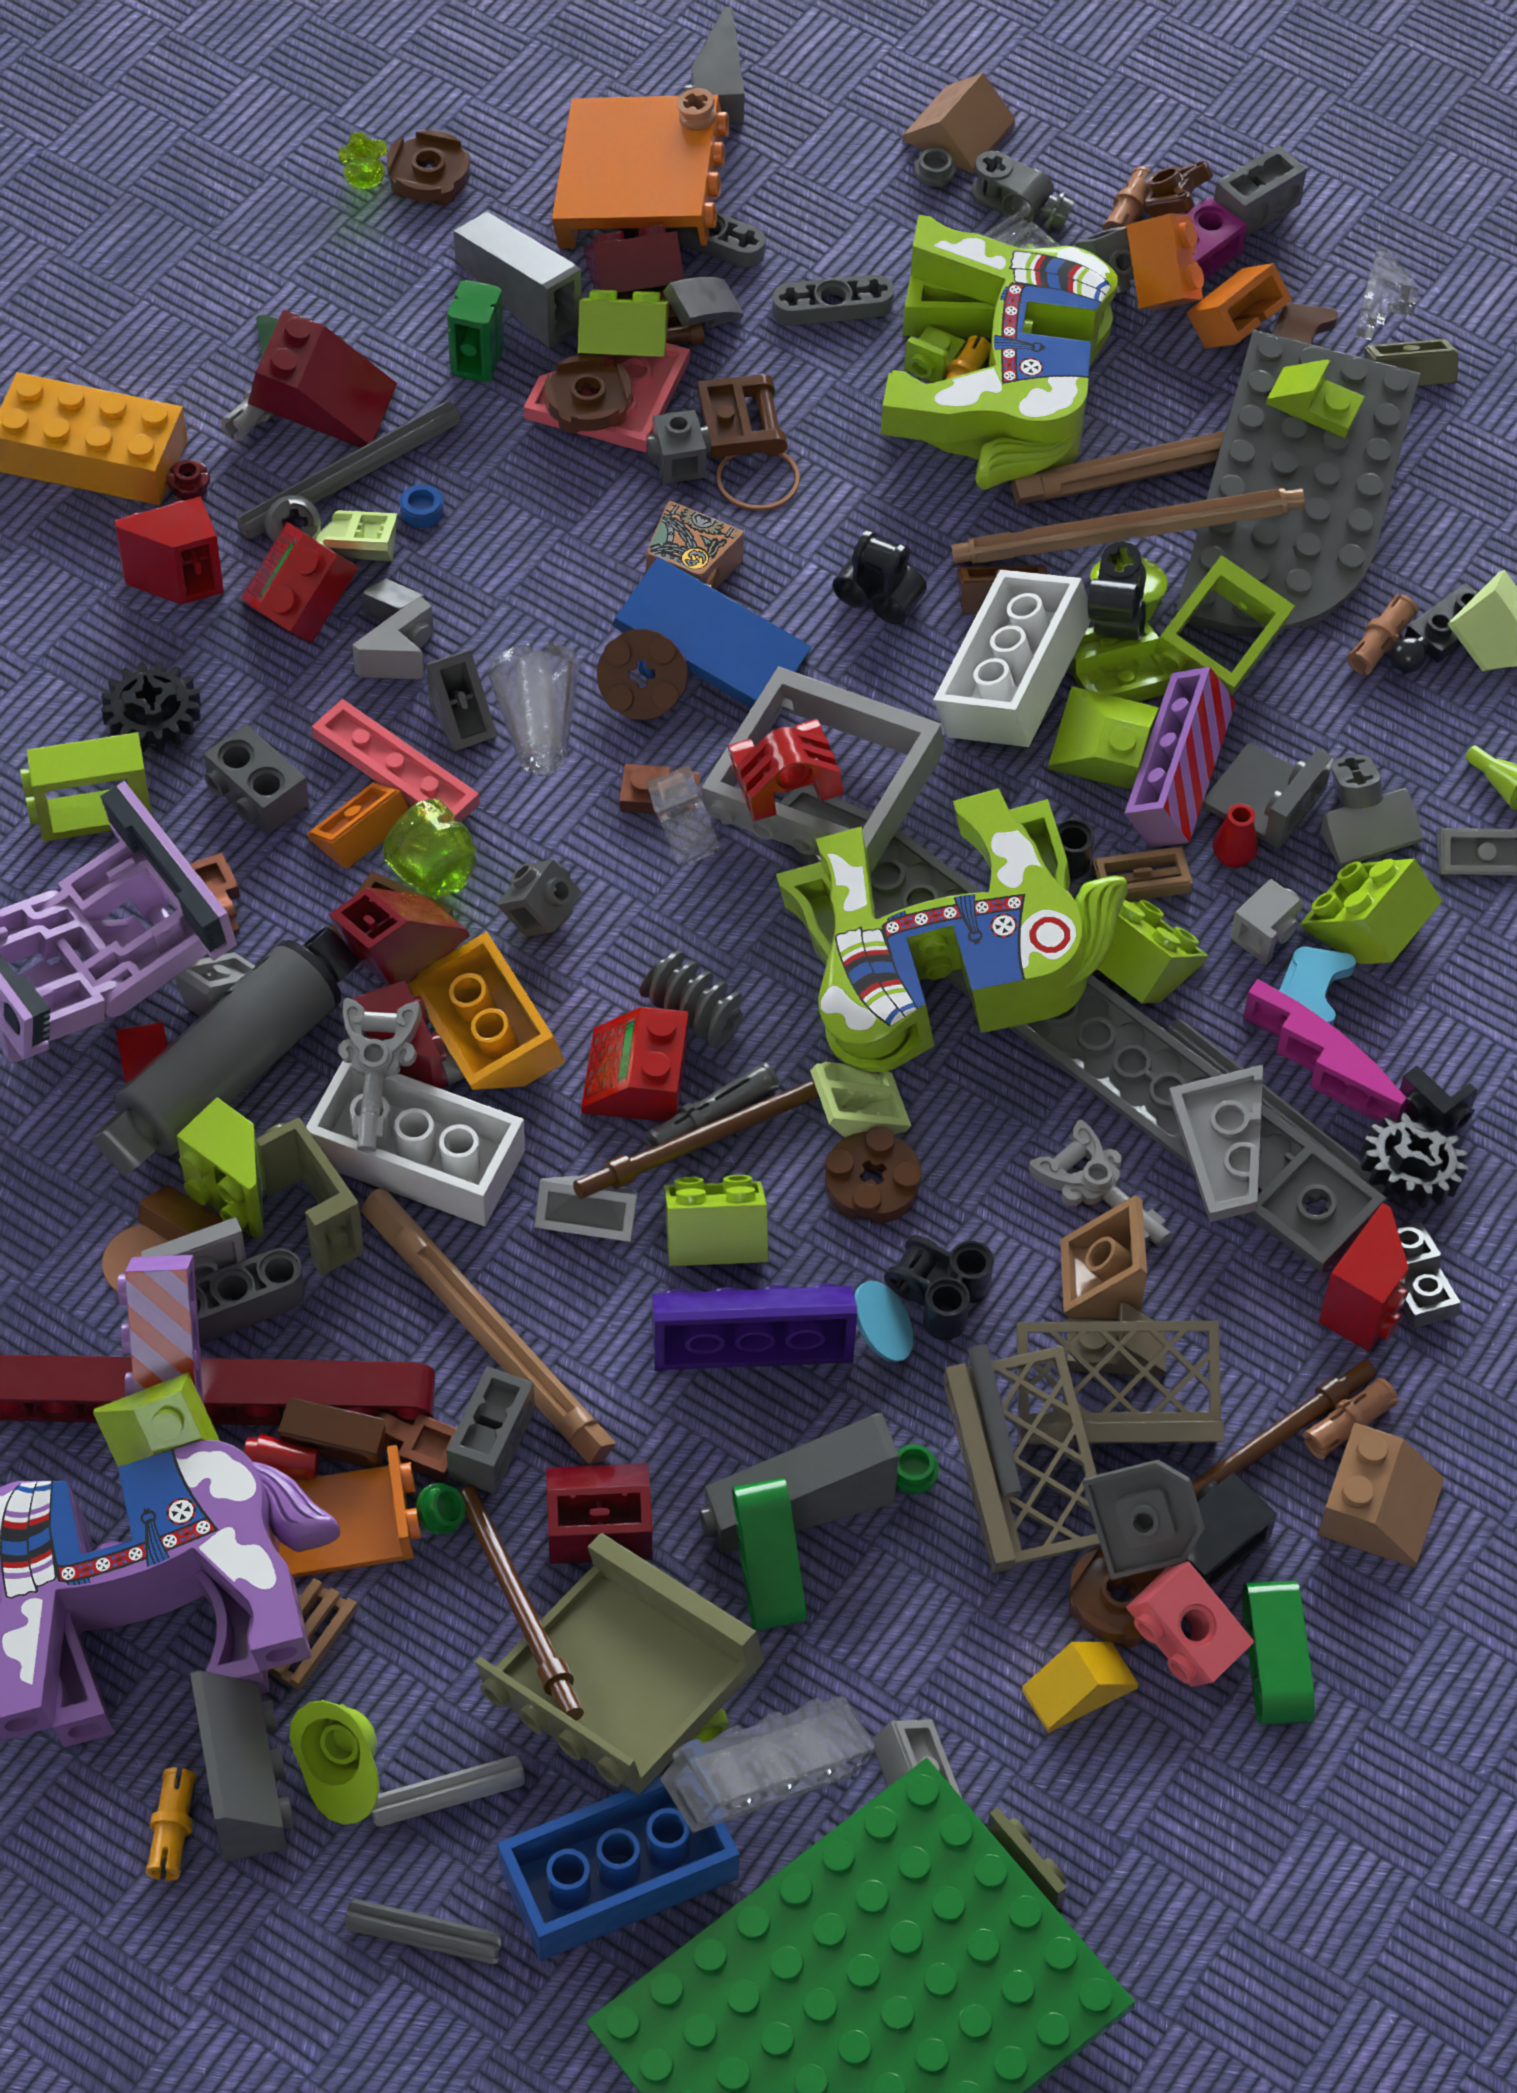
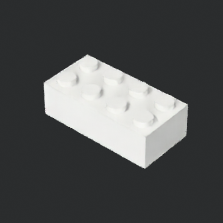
(1013, 658)
(433, 1143)

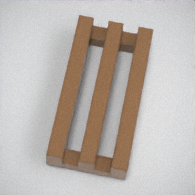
(1144, 881)
(329, 1600)

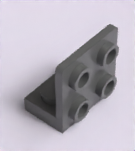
(1272, 788)

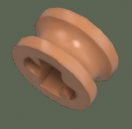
(696, 108)

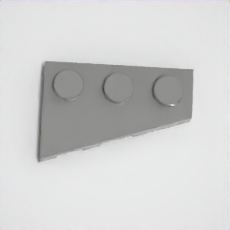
(1222, 1138)

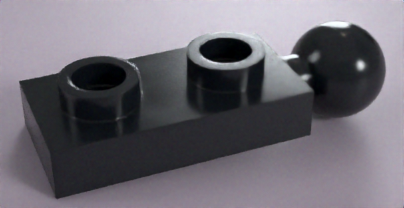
(1431, 633)

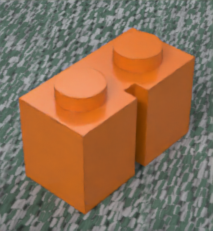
(1164, 261)
(1246, 298)

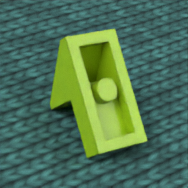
(1310, 397)

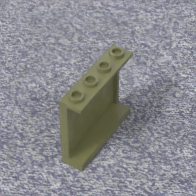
(643, 1662)

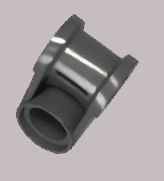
(1010, 188)

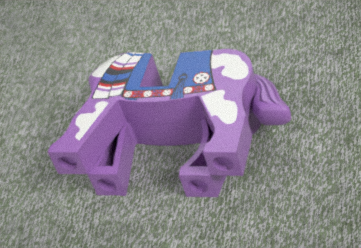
(198, 1528)

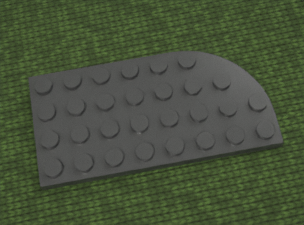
(1317, 551)

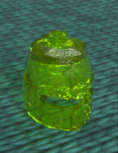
(431, 849)

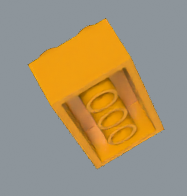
(90, 438)

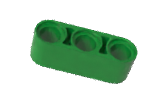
(769, 1554)
(1280, 1653)

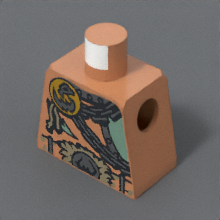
(696, 544)

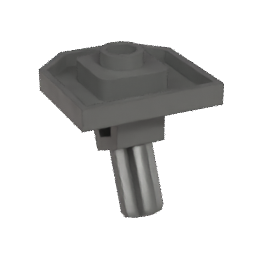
(1143, 1517)

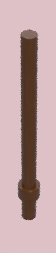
(624, 1170)
(1324, 1400)
(552, 1671)

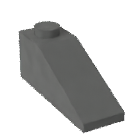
(719, 67)

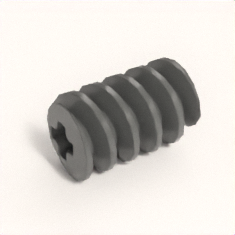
(707, 1008)

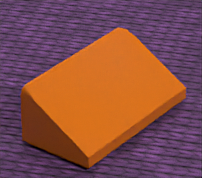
(359, 824)

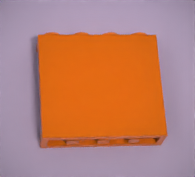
(637, 167)

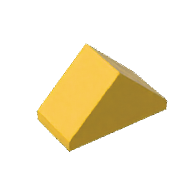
(1078, 1682)

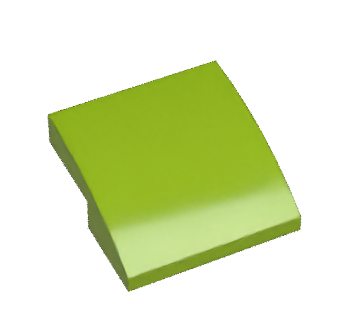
(1121, 666)

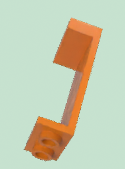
(370, 1515)

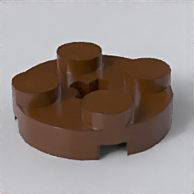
(433, 184)
(588, 413)
(660, 655)
(872, 1151)
(1093, 1604)

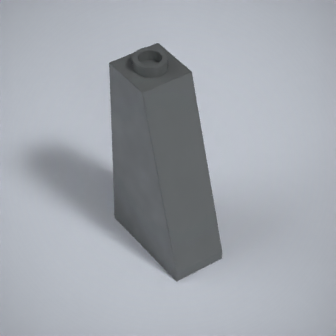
(534, 280)
(825, 1480)

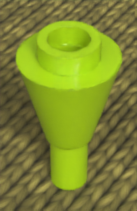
(1498, 771)

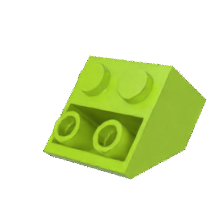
(623, 325)
(1373, 909)
(1149, 954)
(223, 1165)
(716, 1221)

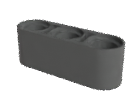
(253, 1281)

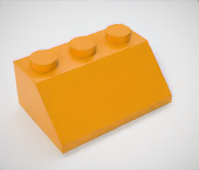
(486, 1017)

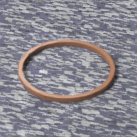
(758, 507)

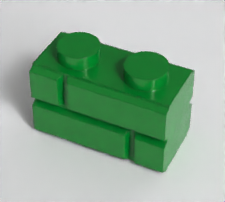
(475, 331)

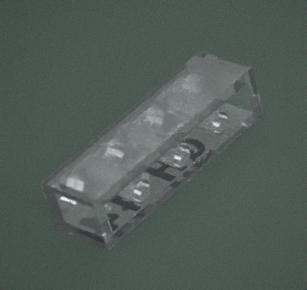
(767, 1762)

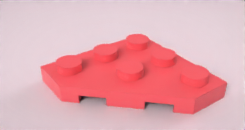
(652, 388)

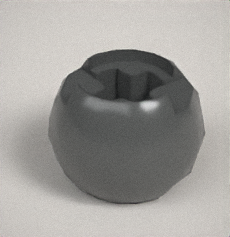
(303, 510)

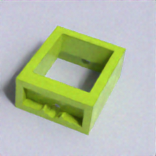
(1246, 594)
(76, 766)

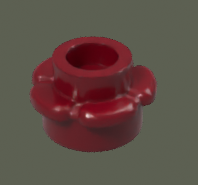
(188, 479)

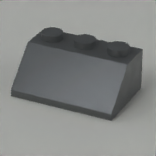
(241, 1765)

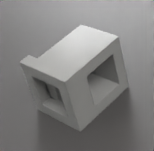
(1266, 920)

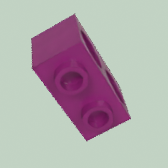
(1219, 236)

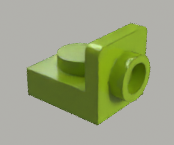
(932, 353)

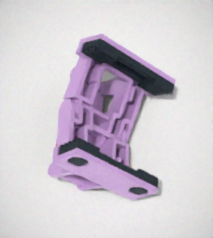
(120, 955)

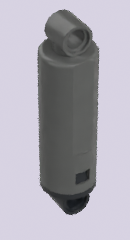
(227, 1047)

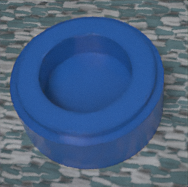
(421, 506)

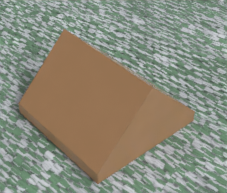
(963, 121)
(1105, 1263)

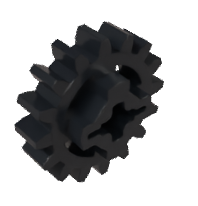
(173, 703)
(1413, 1160)

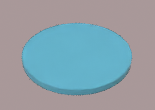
(883, 1321)

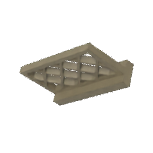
(1129, 1426)
(992, 1509)

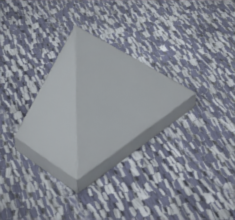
(601, 1215)

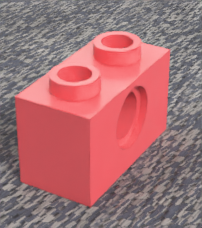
(1216, 1633)

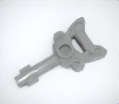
(377, 1060)
(1095, 1182)

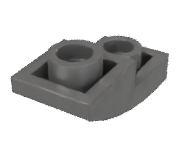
(703, 301)
(1429, 1293)

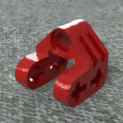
(782, 763)

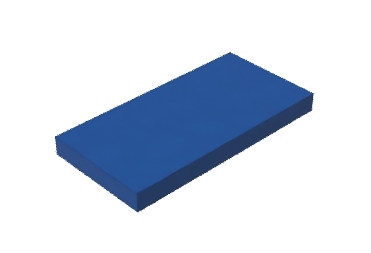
(716, 635)

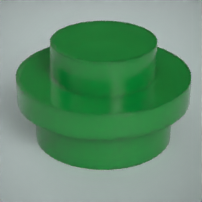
(916, 1469)
(440, 1508)

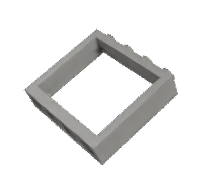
(844, 712)

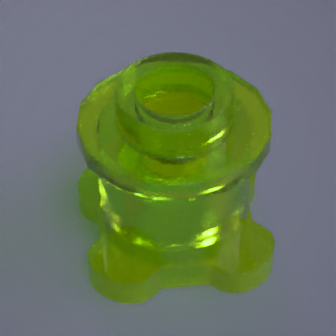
(363, 161)

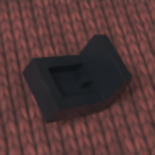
(1430, 1100)

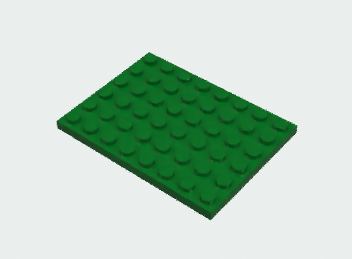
(873, 1966)

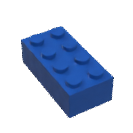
(611, 1867)

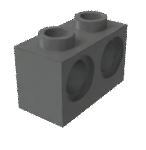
(1263, 189)
(250, 769)
(490, 1430)

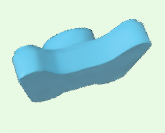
(1311, 975)

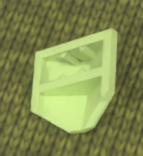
(361, 535)
(1490, 624)
(859, 1099)

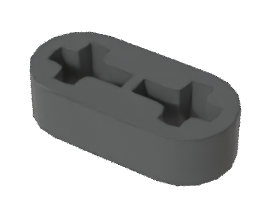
(1357, 781)

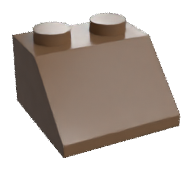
(1381, 1497)

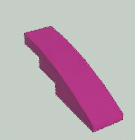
(1336, 1062)

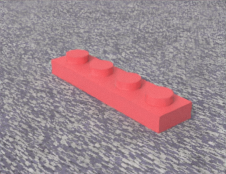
(391, 760)

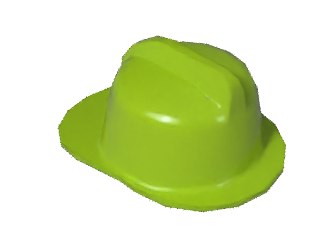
(336, 1759)

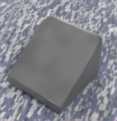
(386, 599)

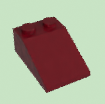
(321, 382)

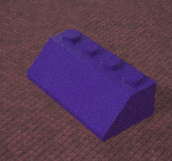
(753, 1327)

